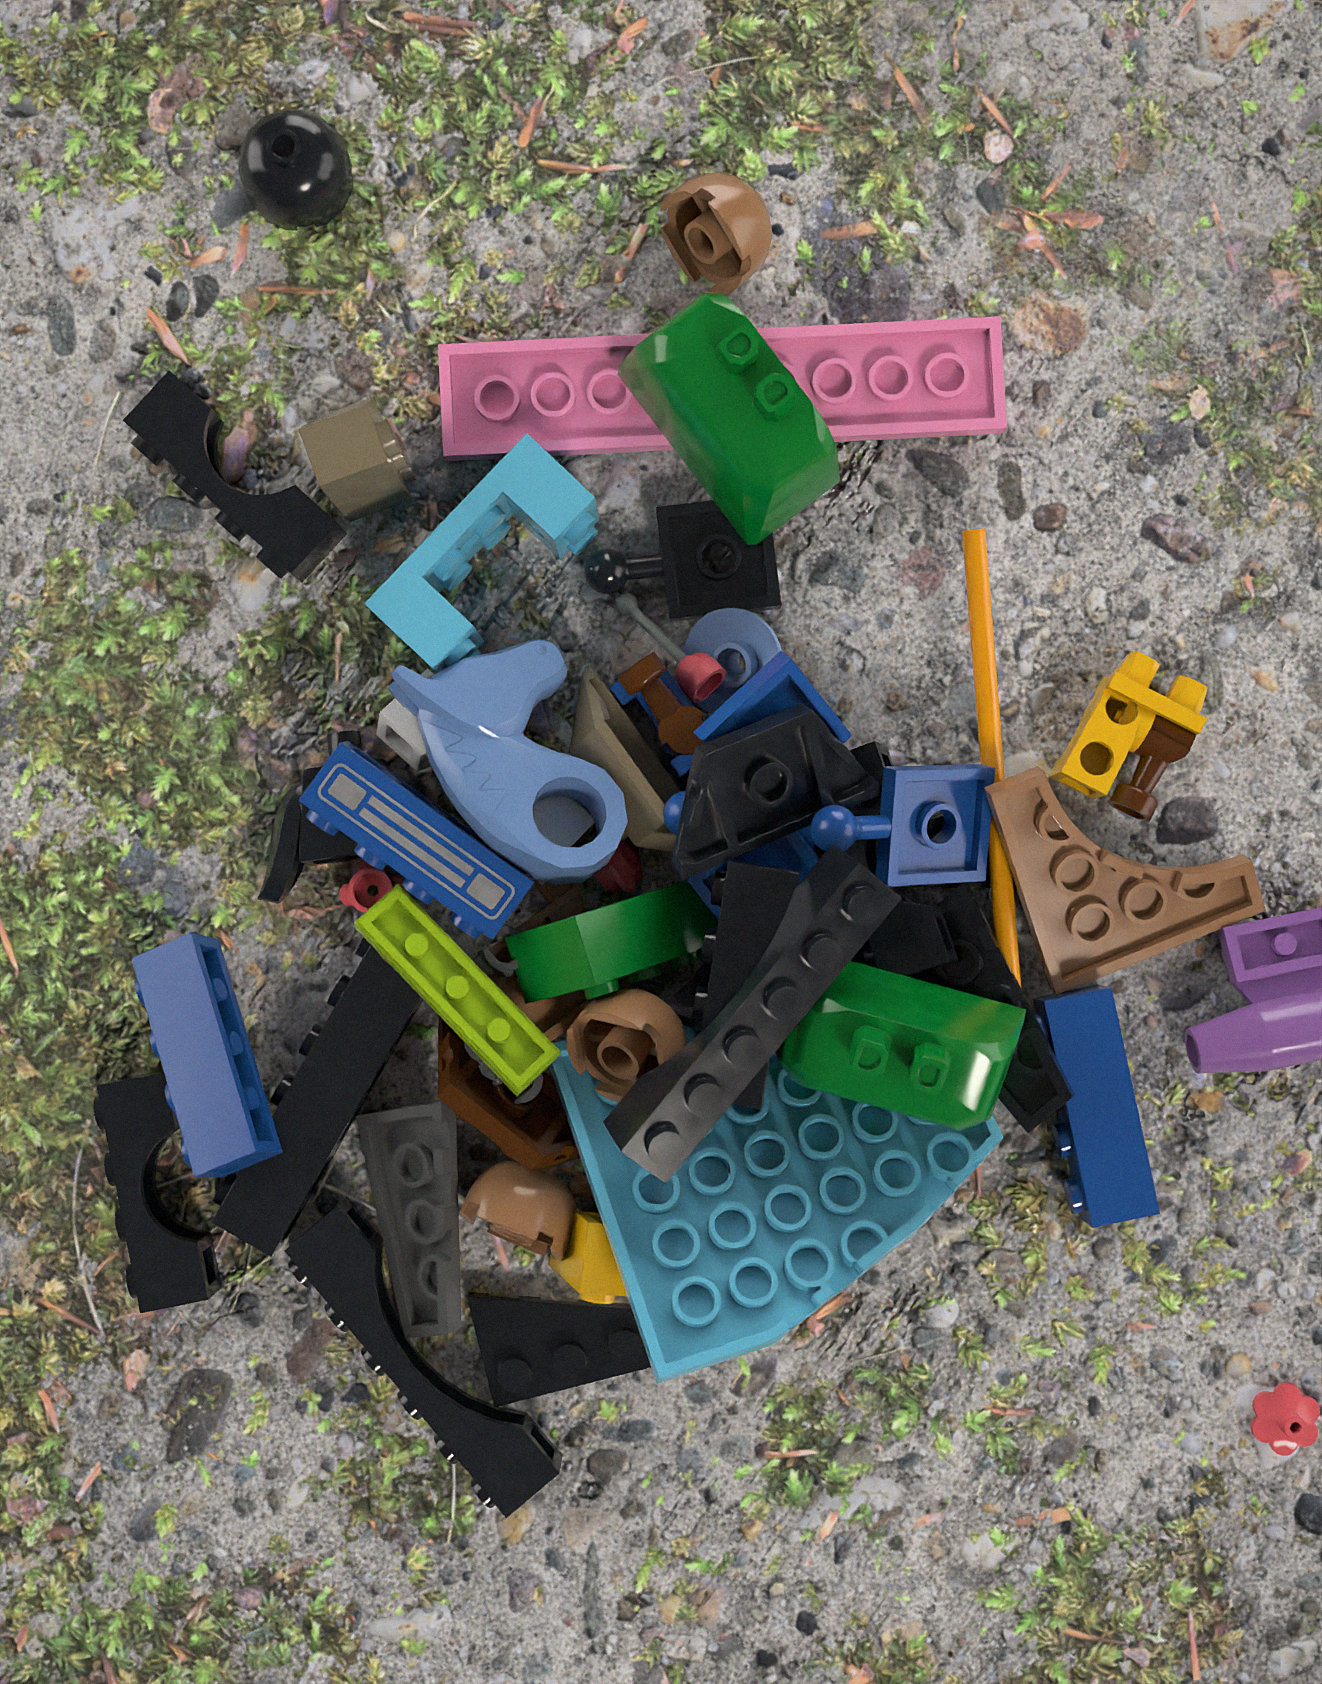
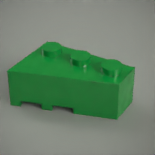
(611, 943)

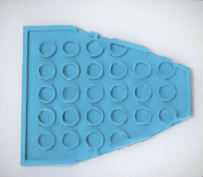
(763, 1212)

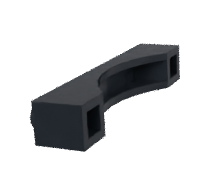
(687, 1094)
(495, 1445)

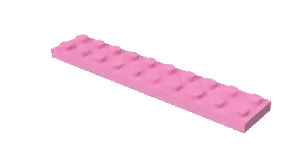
(859, 376)

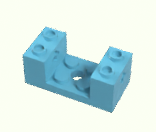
(521, 485)

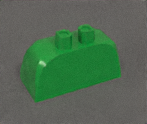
(733, 415)
(905, 1046)

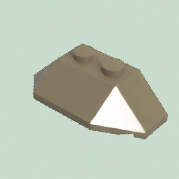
(611, 741)

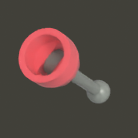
(696, 673)

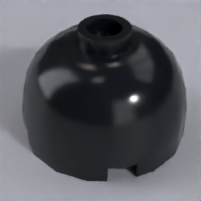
(295, 169)

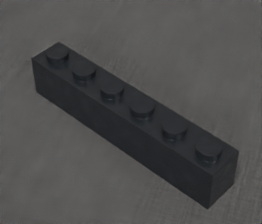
(320, 1101)

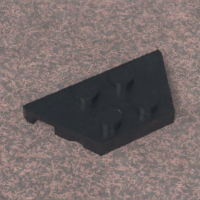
(763, 787)

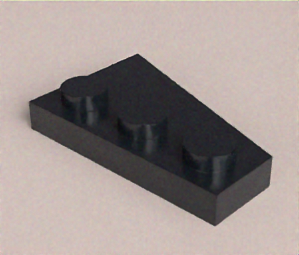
(552, 1345)

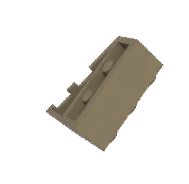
(358, 459)

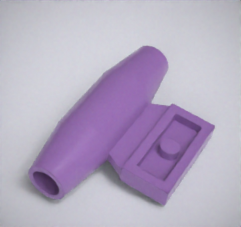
(1280, 976)

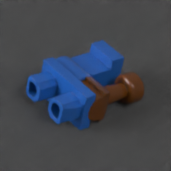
(666, 708)

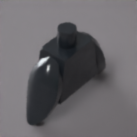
(300, 842)

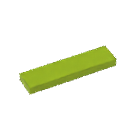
(457, 989)

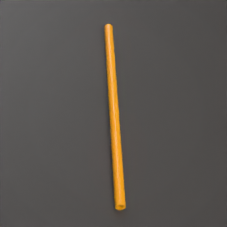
(989, 733)

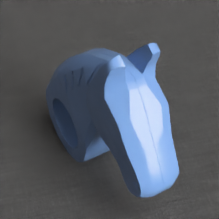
(493, 774)

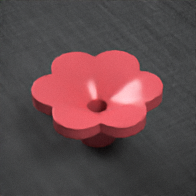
(1276, 1413)

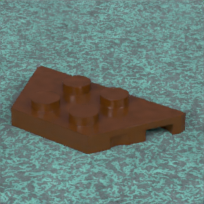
(530, 1131)

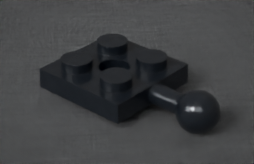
(689, 585)

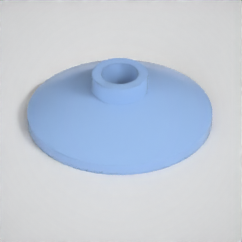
(726, 635)

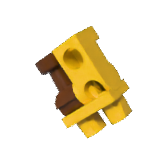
(1132, 719)

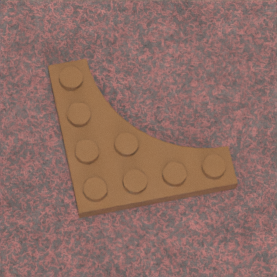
(1099, 908)

